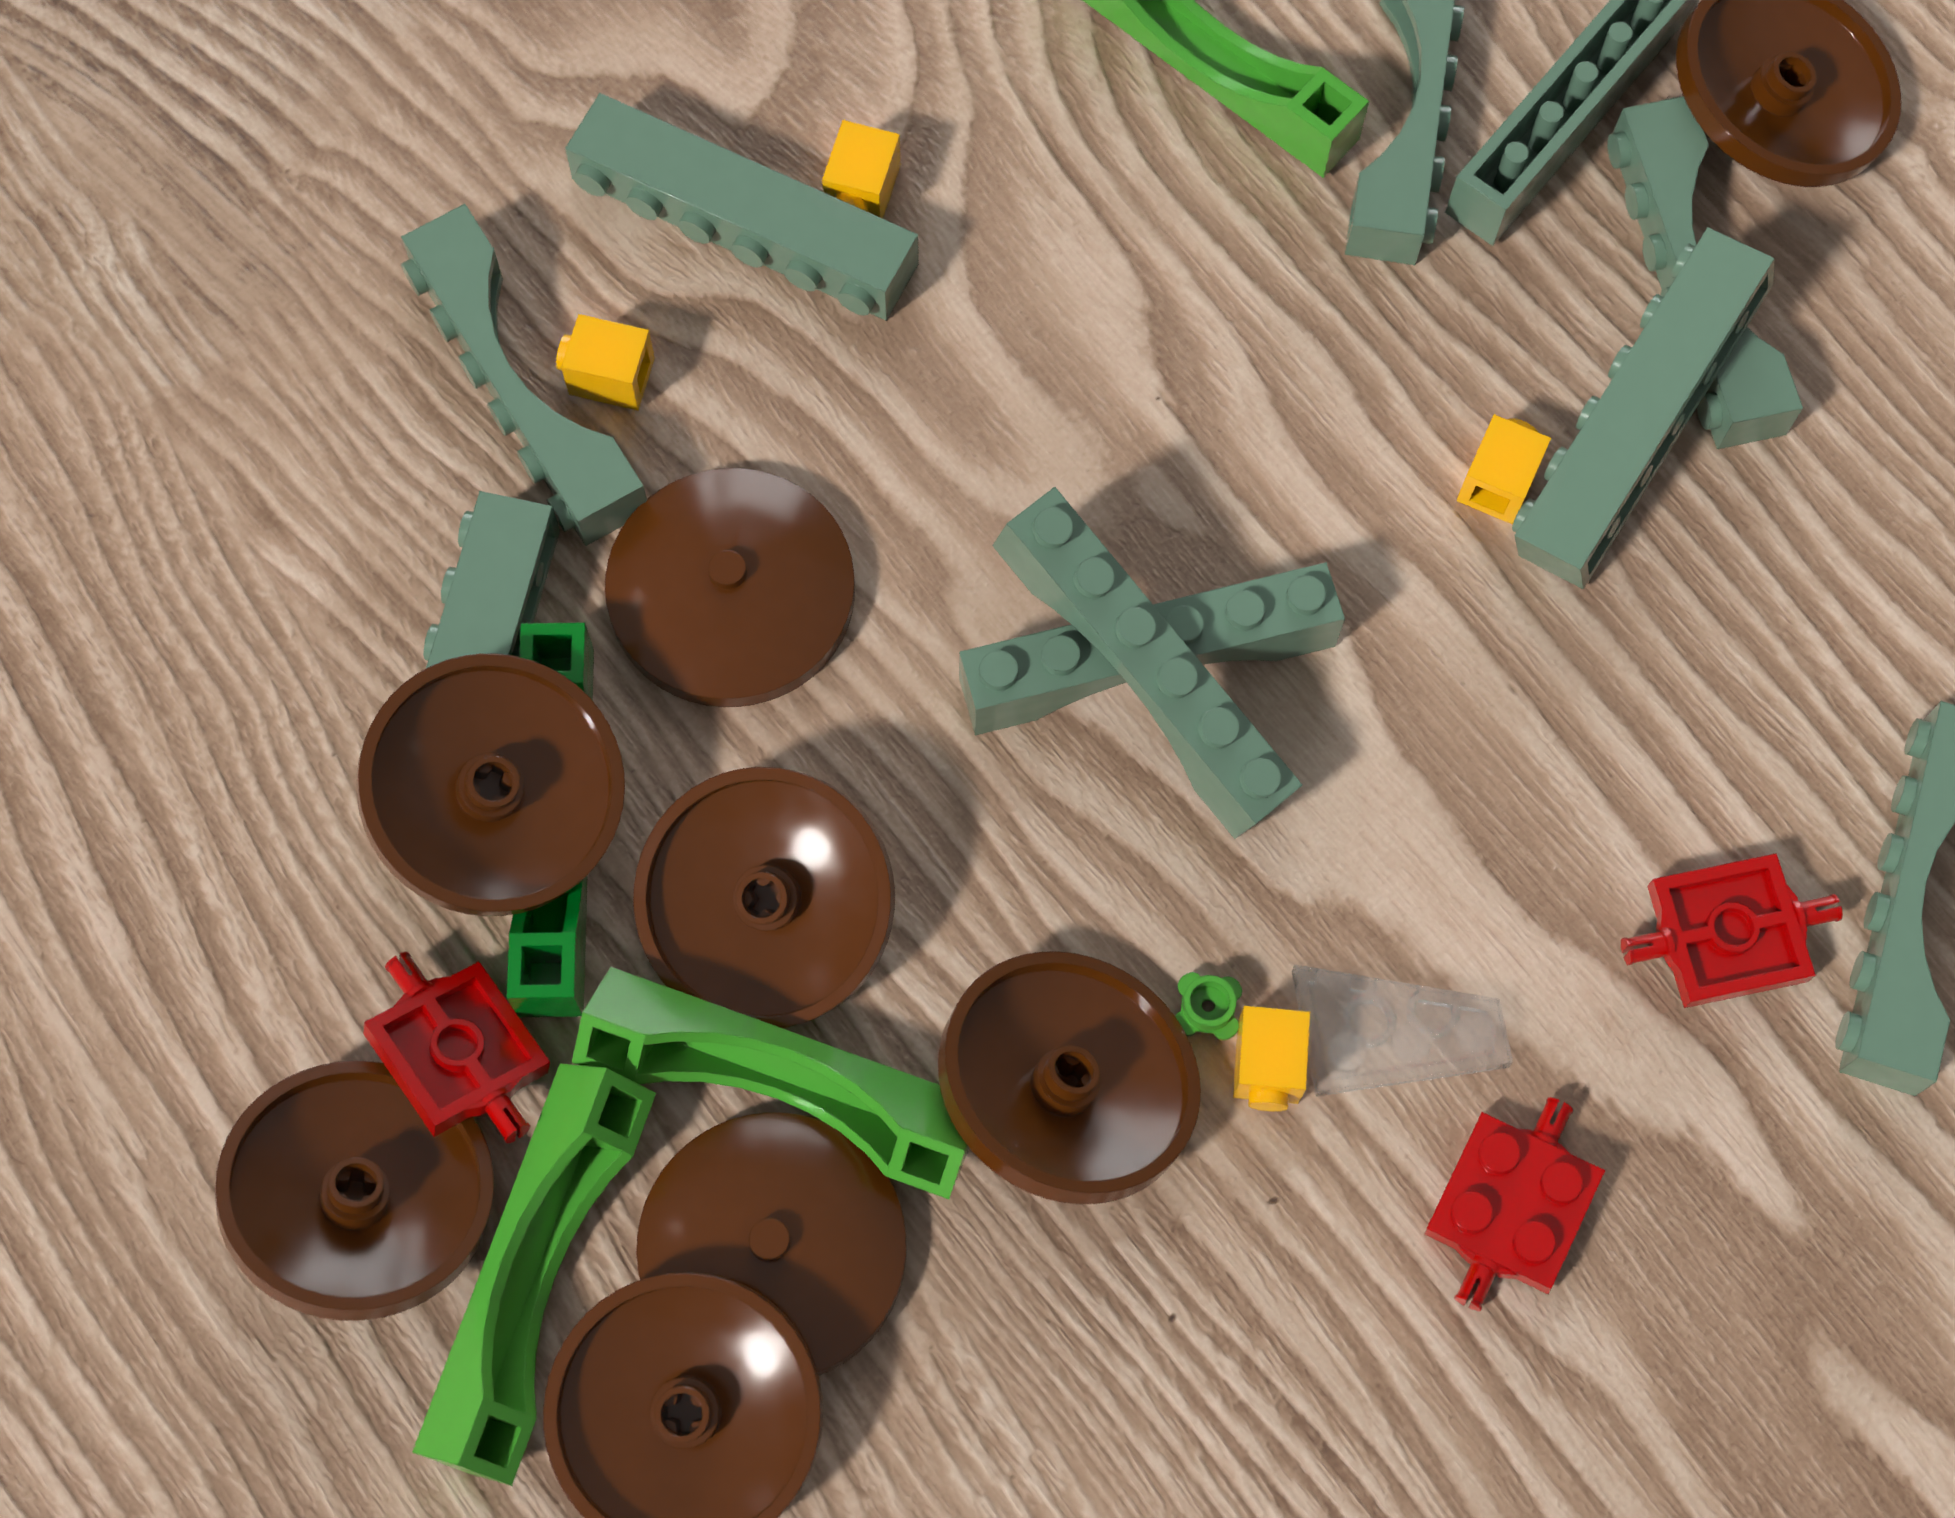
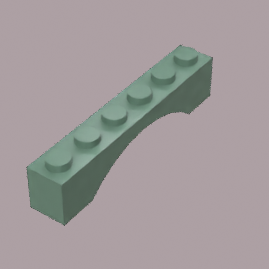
(1659, 159)
(1393, 192)
(583, 468)
(1086, 585)
(1240, 622)
(1897, 1016)

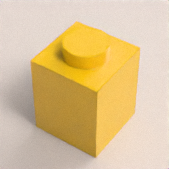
(863, 167)
(606, 361)
(1503, 468)
(1271, 1057)

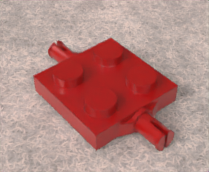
(1731, 930)
(456, 1048)
(1514, 1203)

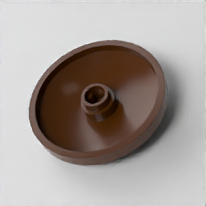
(1790, 87)
(730, 587)
(490, 784)
(765, 895)
(1069, 1077)
(347, 1196)
(789, 1216)
(683, 1403)

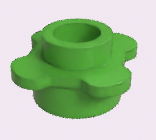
(1221, 992)

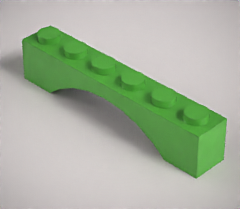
(1287, 101)
(676, 1037)
(487, 1385)

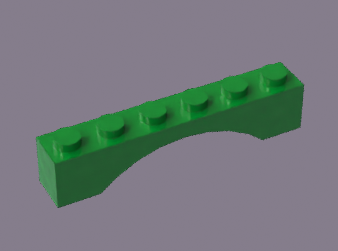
(550, 941)

